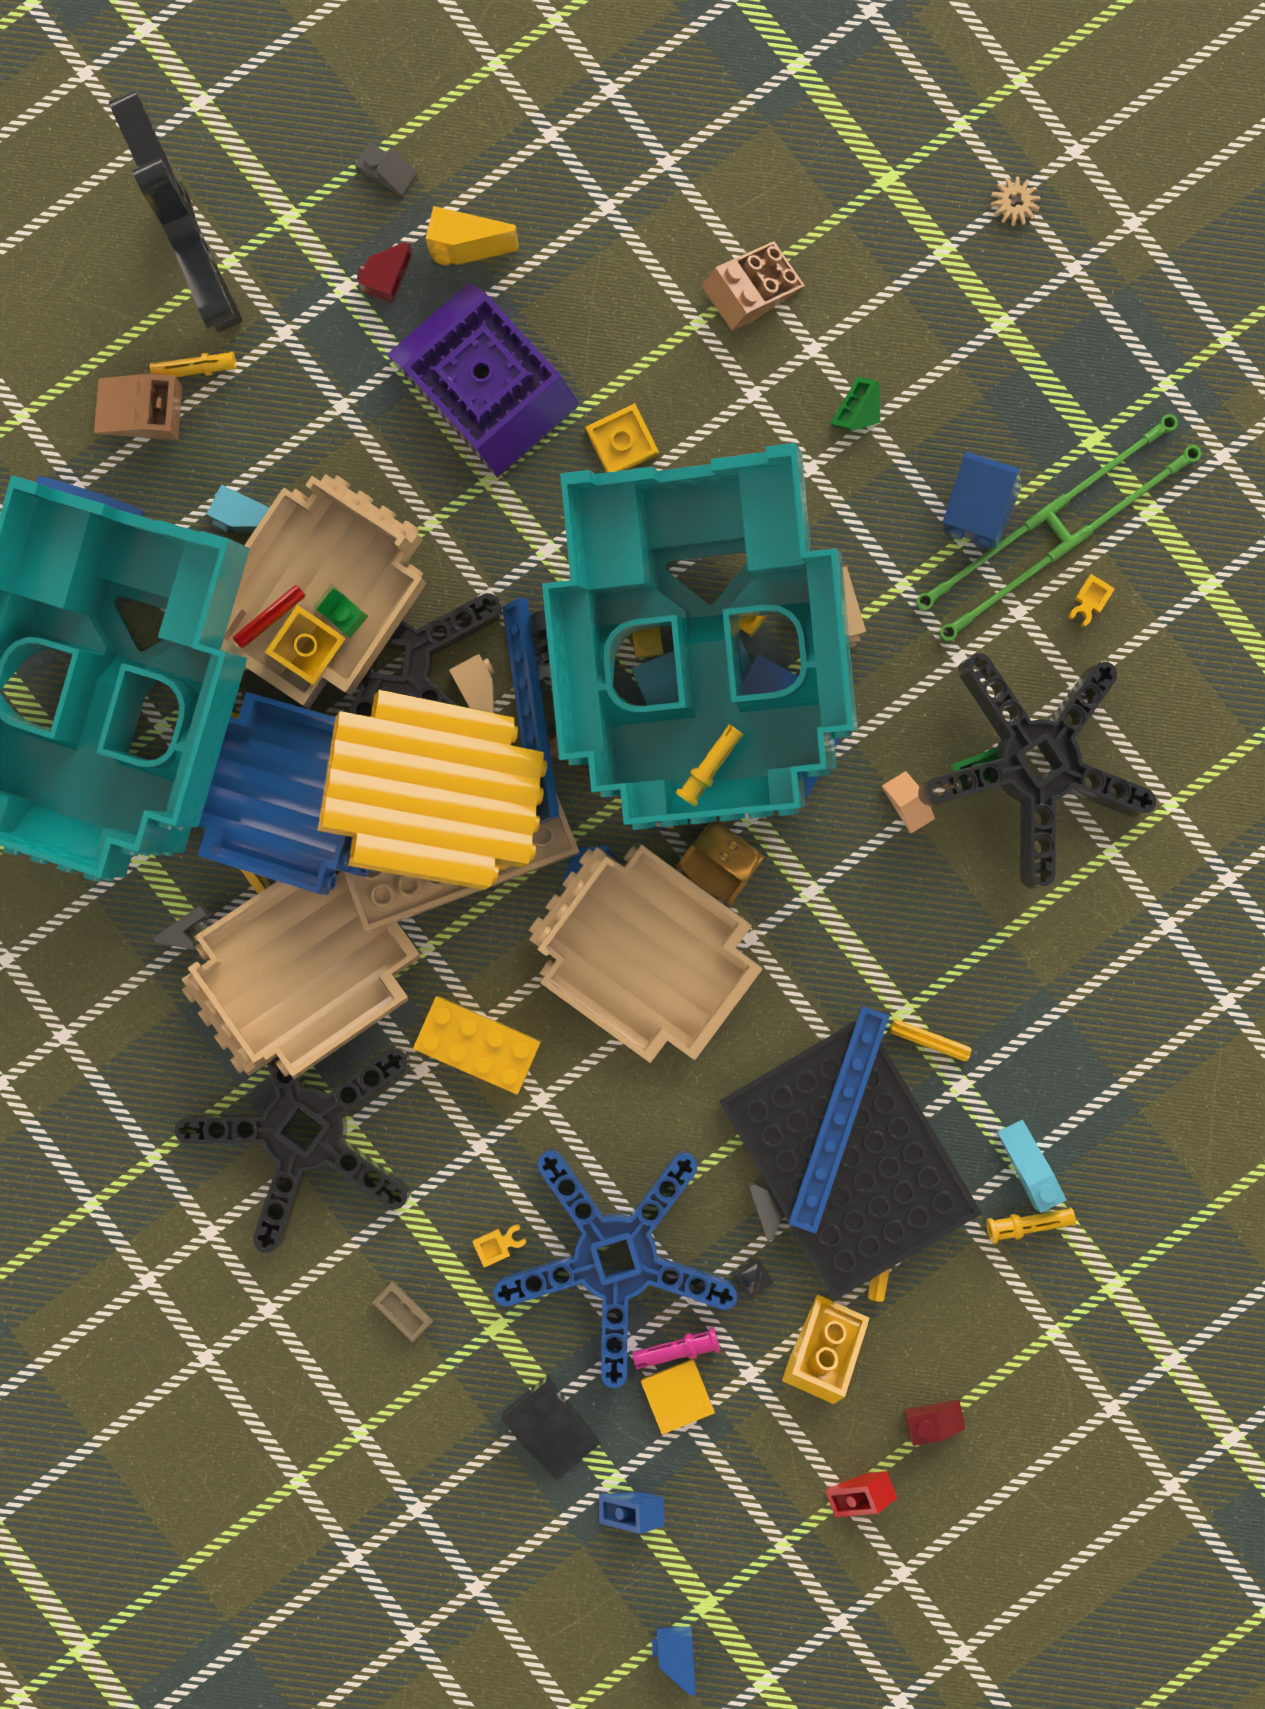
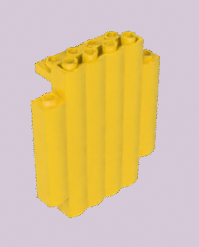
(432, 791)

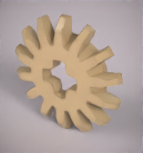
(1018, 211)

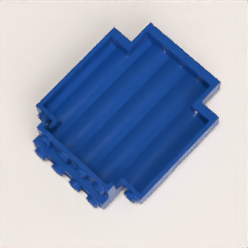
(270, 798)

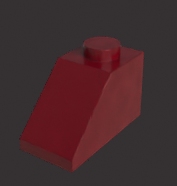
(385, 272)
(933, 1422)

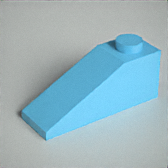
(235, 511)
(1031, 1167)

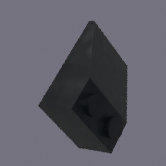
(550, 1428)

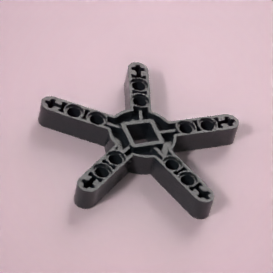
(176, 214)
(419, 652)
(1059, 747)
(294, 1157)

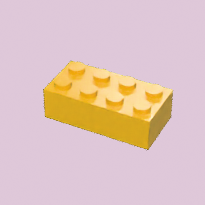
(477, 1044)

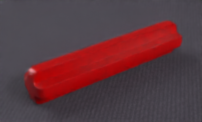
(269, 616)

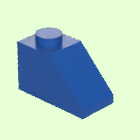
(631, 1511)
(676, 1655)

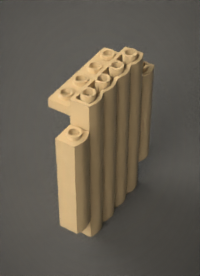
(320, 543)
(644, 952)
(295, 976)

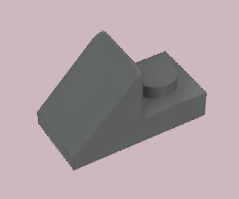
(386, 168)
(179, 934)

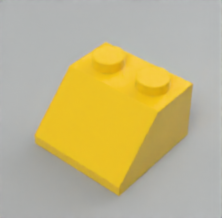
(304, 644)

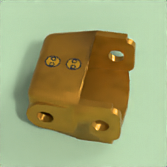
(720, 862)

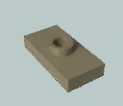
(402, 1311)

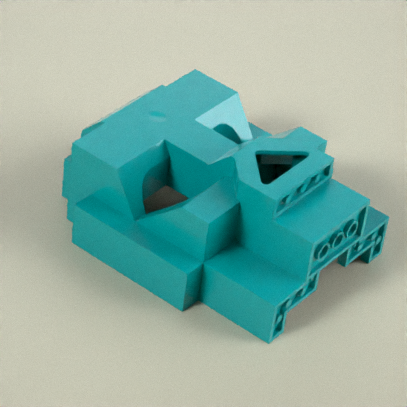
(619, 546)
(75, 788)

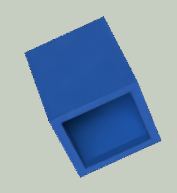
(982, 500)

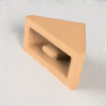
(904, 797)

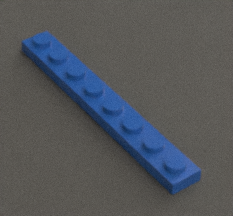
(529, 698)
(838, 1119)

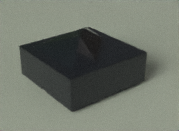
(753, 1277)

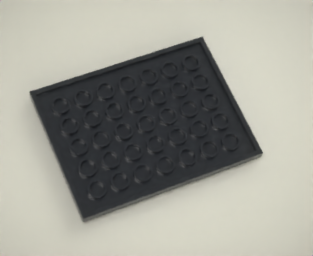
(894, 1176)

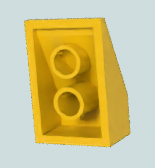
(467, 238)
(826, 1350)

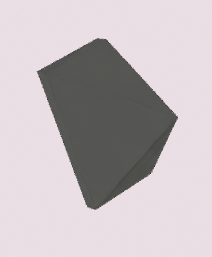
(767, 1208)

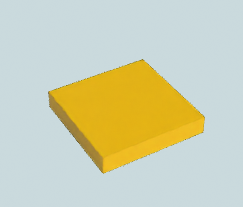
(622, 440)
(677, 1396)

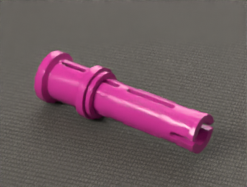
(689, 1346)

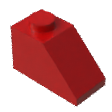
(862, 1495)

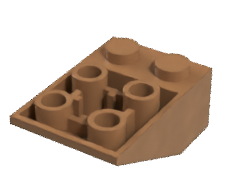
(751, 285)
(139, 406)

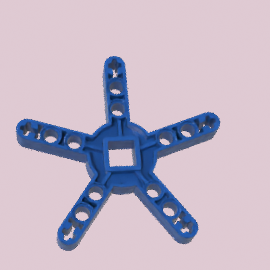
(624, 1284)

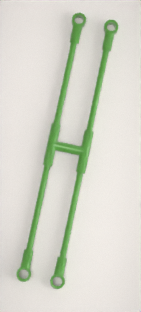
(1048, 514)

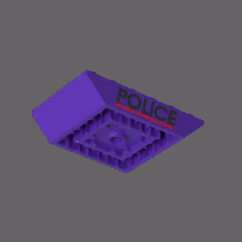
(495, 414)

